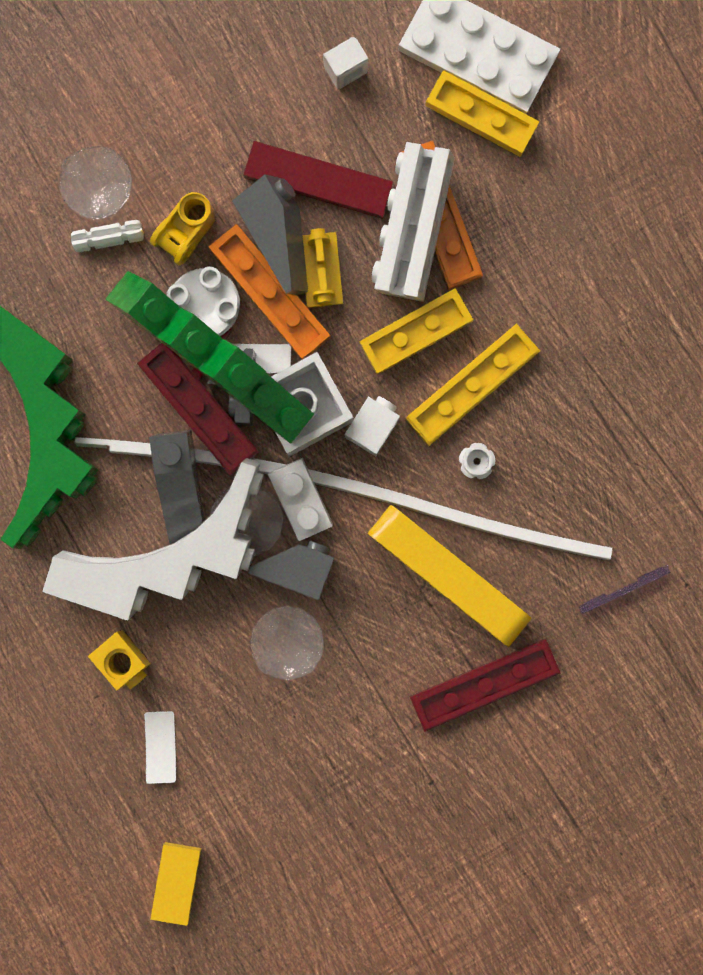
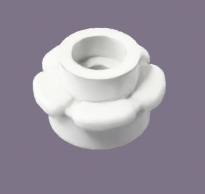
(486, 458)

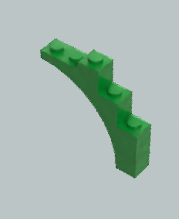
(210, 355)
(51, 421)

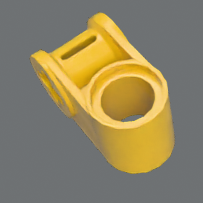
(183, 230)

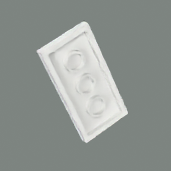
(480, 50)

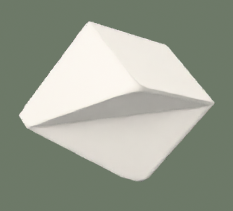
(346, 62)

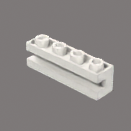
(413, 221)

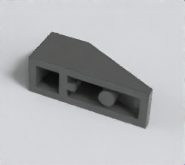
(277, 229)
(177, 482)

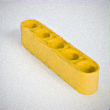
(449, 575)

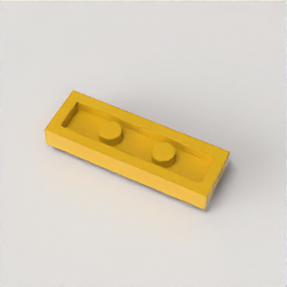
(481, 113)
(416, 331)

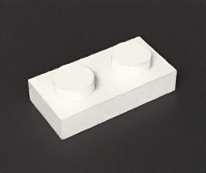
(300, 499)

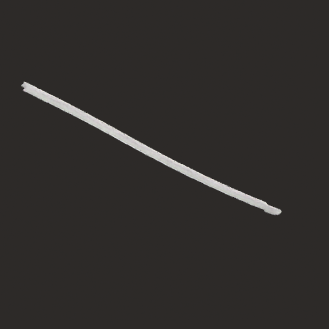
(387, 496)

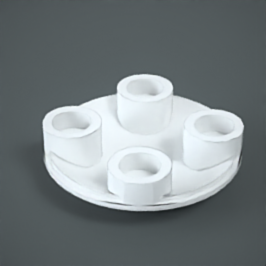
(208, 296)

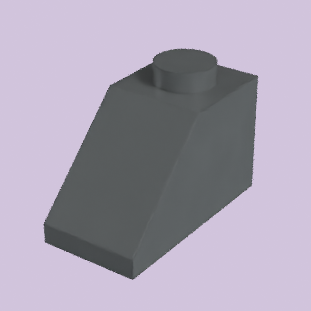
(297, 569)

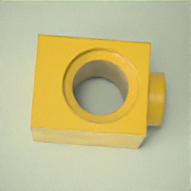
(104, 657)

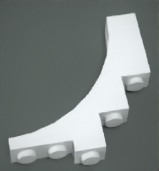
(118, 583)

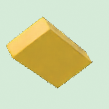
(175, 883)

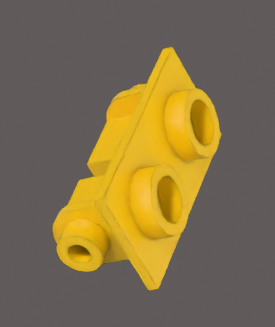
(322, 269)

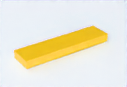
(472, 385)

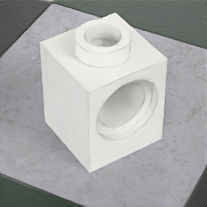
(373, 424)

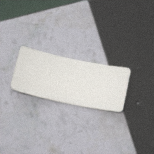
(270, 357)
(160, 747)

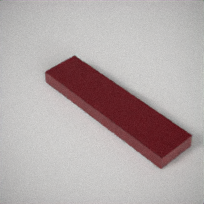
(320, 179)
(198, 408)
(485, 684)

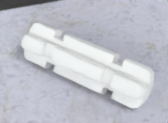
(107, 236)

